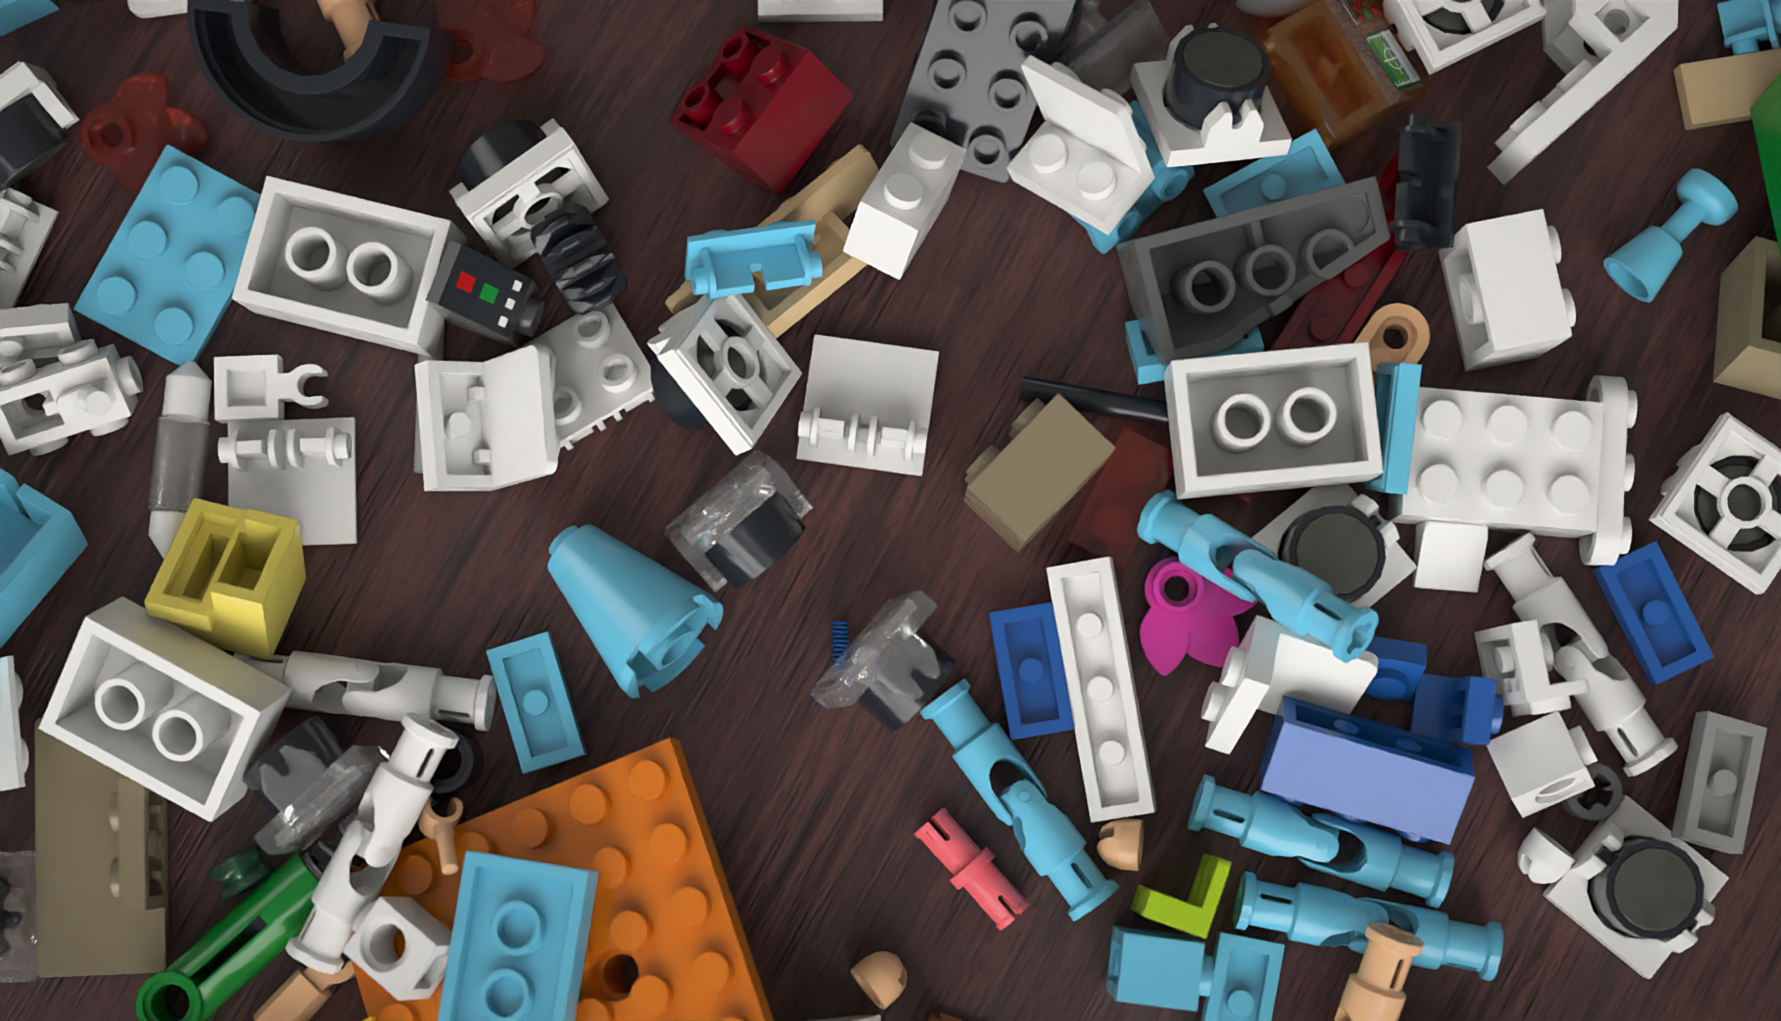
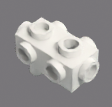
(82, 392)

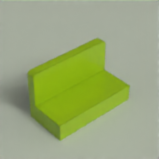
(1199, 909)

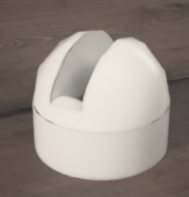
(1543, 858)

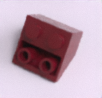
(762, 107)

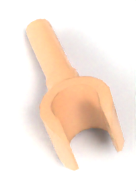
(442, 831)

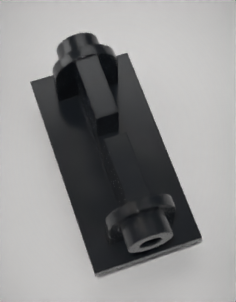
(1427, 184)

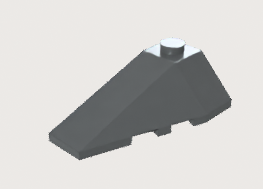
(1228, 274)

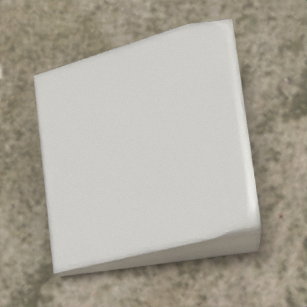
(1449, 555)

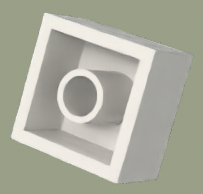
(1507, 290)

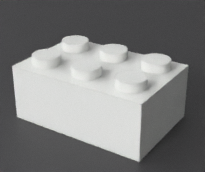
(345, 265)
(1272, 420)
(1504, 463)
(164, 708)

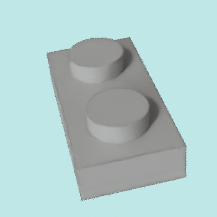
(1719, 782)

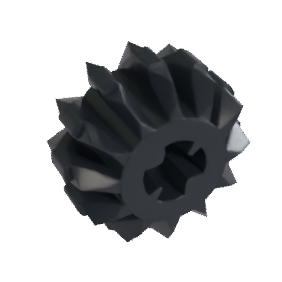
(579, 259)

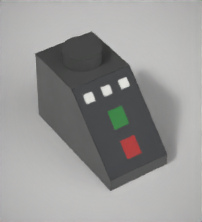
(485, 296)

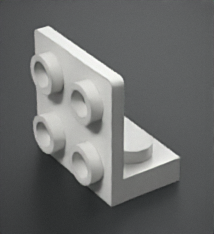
(1084, 151)

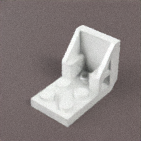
(1621, 37)

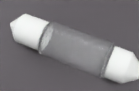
(179, 452)

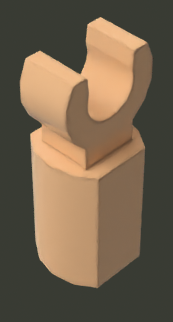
(301, 994)

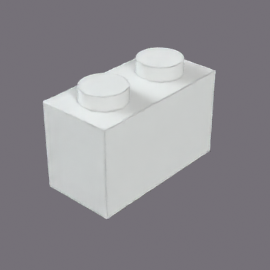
(904, 200)

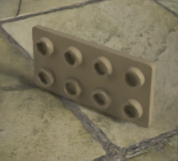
(97, 867)

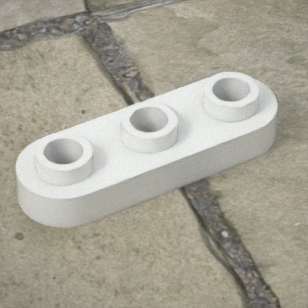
(1616, 474)

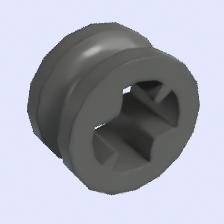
(1611, 800)

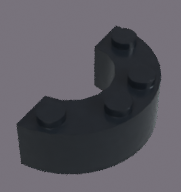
(265, 86)

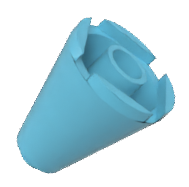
(631, 607)

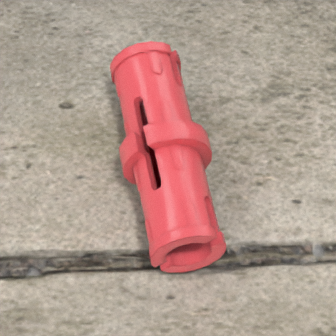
(972, 868)

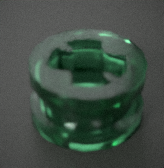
(241, 873)

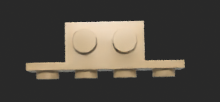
(828, 202)

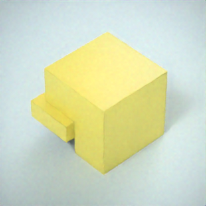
(231, 577)

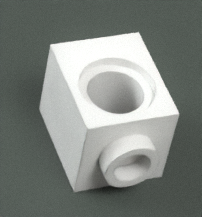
(1543, 763)
(425, 953)

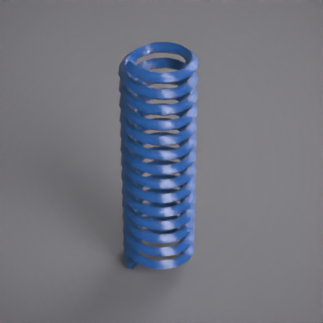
(842, 638)

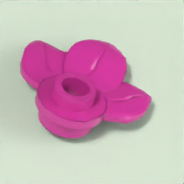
(1196, 625)

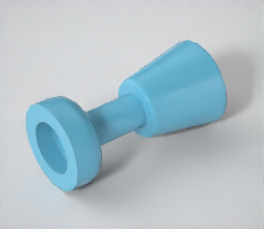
(1651, 256)

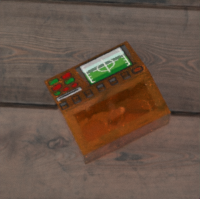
(1342, 68)

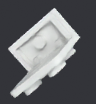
(487, 421)
(1275, 664)

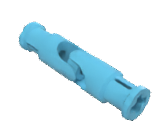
(1288, 591)
(1040, 828)
(1283, 830)
(1335, 919)

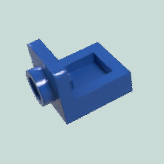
(1456, 709)

